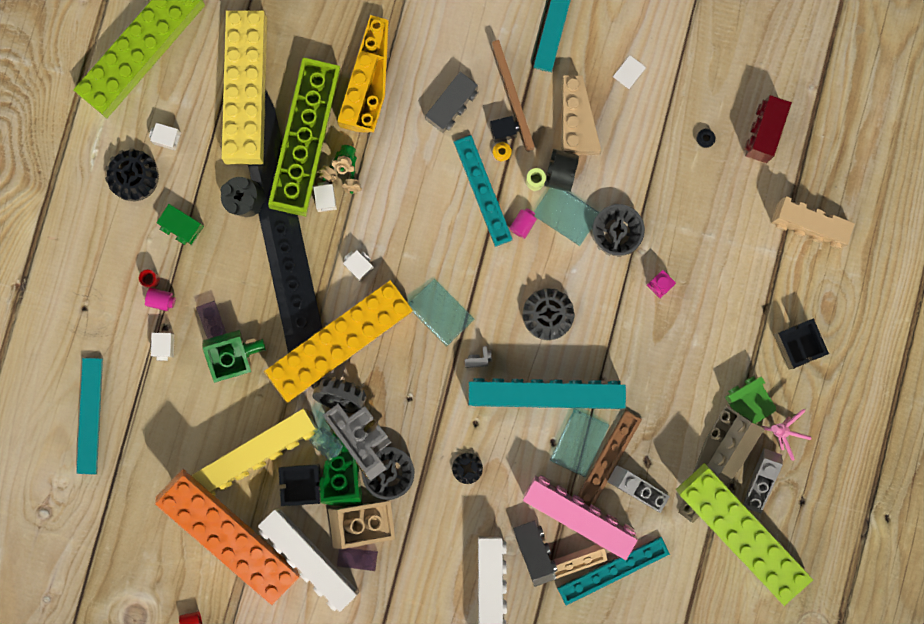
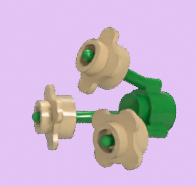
(343, 162)

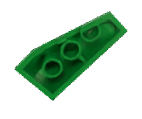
(341, 480)

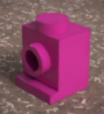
(661, 284)

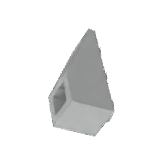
(763, 480)
(638, 488)

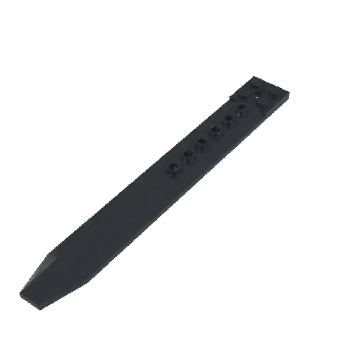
(285, 246)

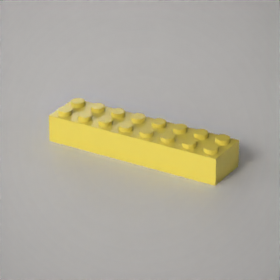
(244, 87)
(257, 451)

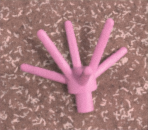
(782, 431)

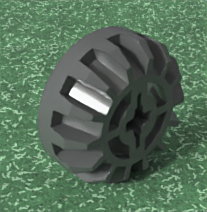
(621, 213)
(531, 317)
(334, 391)
(408, 472)

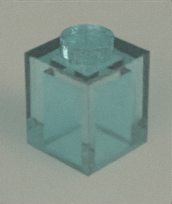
(326, 443)

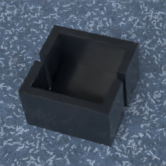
(801, 343)
(300, 485)

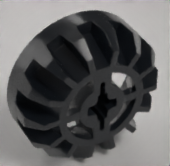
(144, 183)

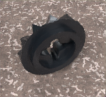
(464, 459)

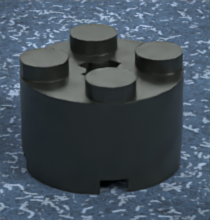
(562, 170)
(240, 205)

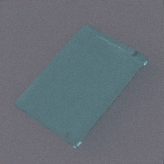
(566, 214)
(440, 312)
(579, 442)

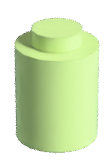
(535, 179)

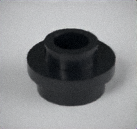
(701, 142)

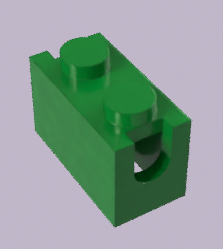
(179, 224)

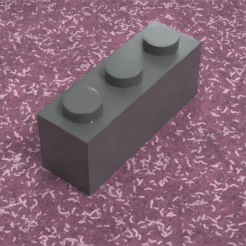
(452, 102)
(535, 553)

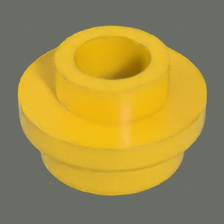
(504, 157)

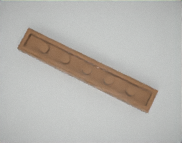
(512, 95)
(609, 457)

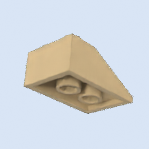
(361, 524)

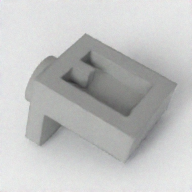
(476, 361)

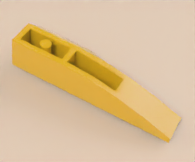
(368, 80)

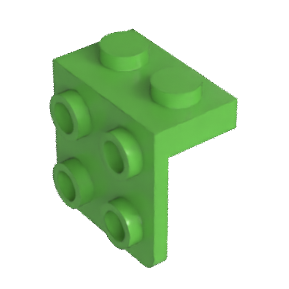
(751, 399)

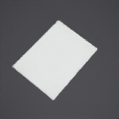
(629, 72)

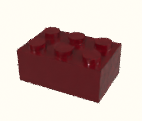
(767, 129)

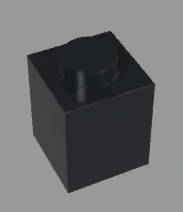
(504, 129)

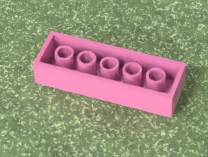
(580, 517)

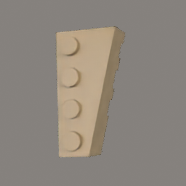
(812, 223)

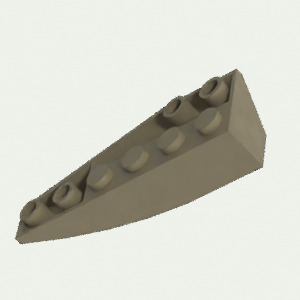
(725, 449)

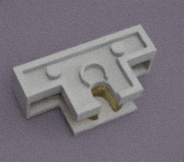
(361, 438)

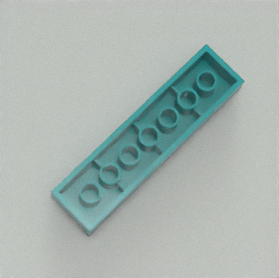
(547, 395)

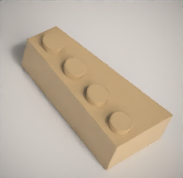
(578, 125)

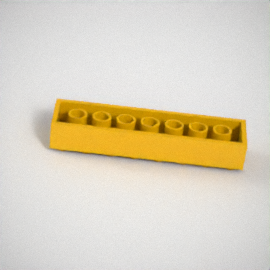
(338, 341)

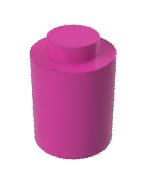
(523, 223)
(159, 299)

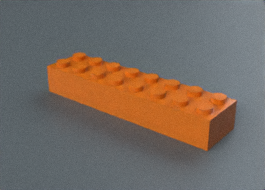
(226, 536)

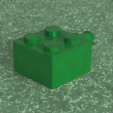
(229, 355)

